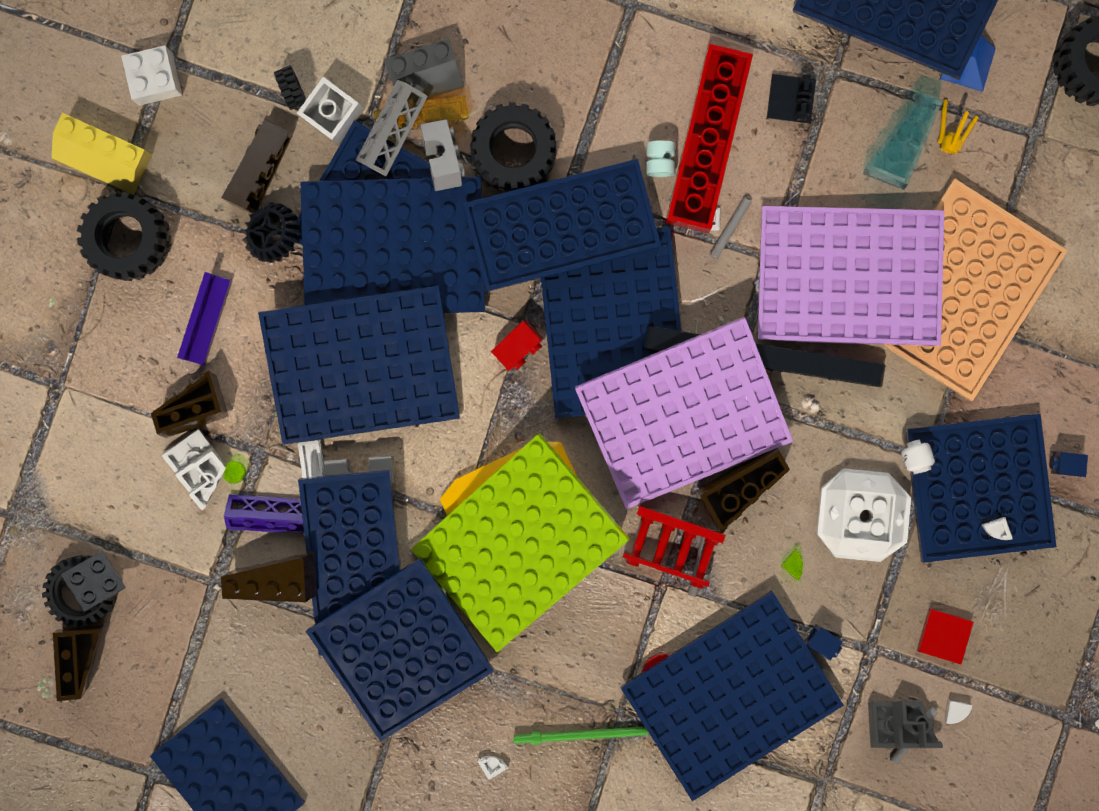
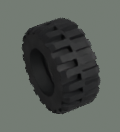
(1072, 65)
(513, 118)
(95, 230)

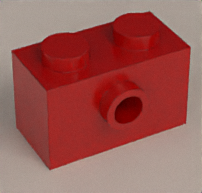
(518, 345)

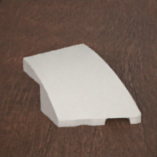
(196, 466)

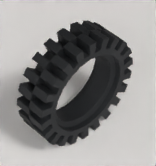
(58, 605)

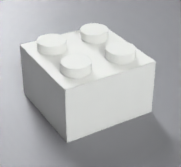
(151, 75)
(330, 110)

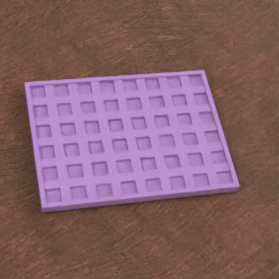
(851, 275)
(684, 413)

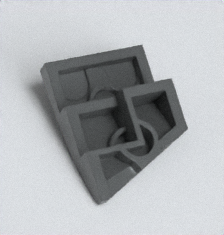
(901, 726)

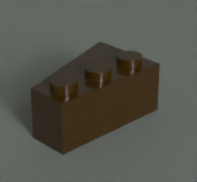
(74, 659)

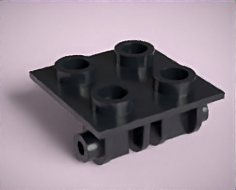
(791, 98)
(93, 581)

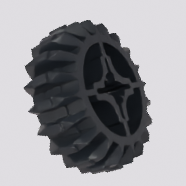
(275, 243)

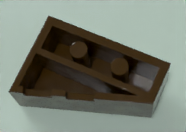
(191, 408)

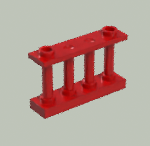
(669, 524)

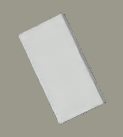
(311, 458)

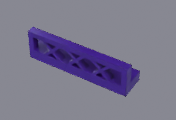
(204, 319)
(267, 520)

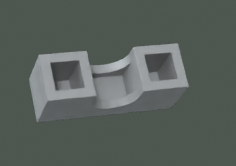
(445, 169)
(378, 463)

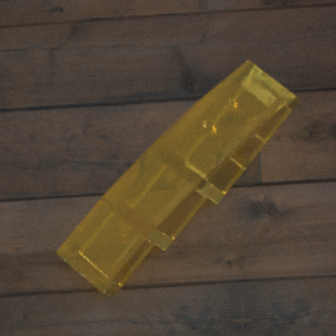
(436, 110)

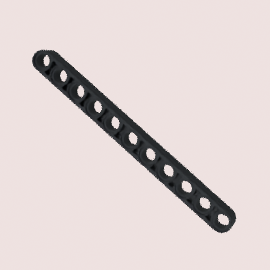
(787, 359)

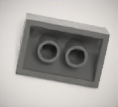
(427, 69)

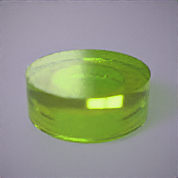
(234, 472)

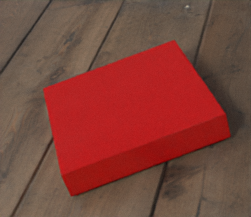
(945, 636)

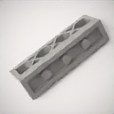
(385, 122)

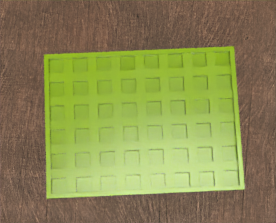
(519, 543)

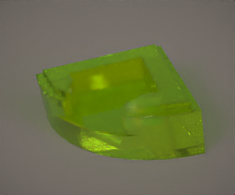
(794, 565)

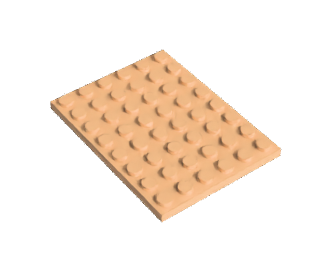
(989, 285)

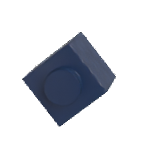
(1068, 464)
(823, 642)

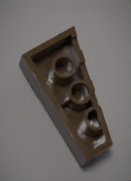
(257, 167)
(277, 580)

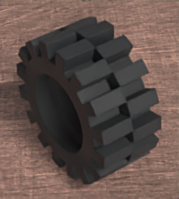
(290, 87)

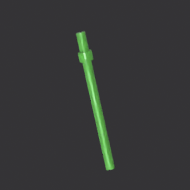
(537, 737)

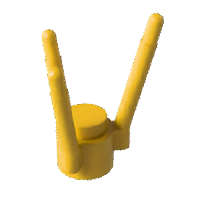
(953, 141)

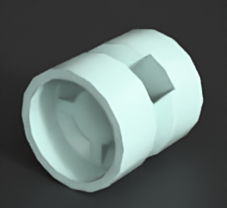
(660, 158)

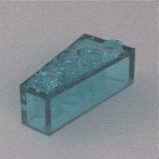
(902, 149)

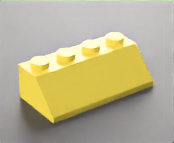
(99, 154)

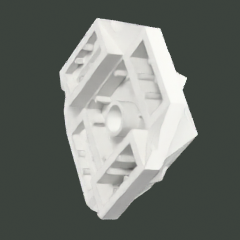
(840, 509)

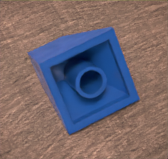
(977, 67)

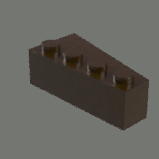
(739, 488)

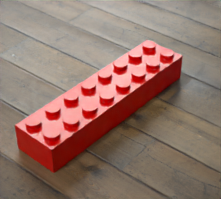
(709, 138)

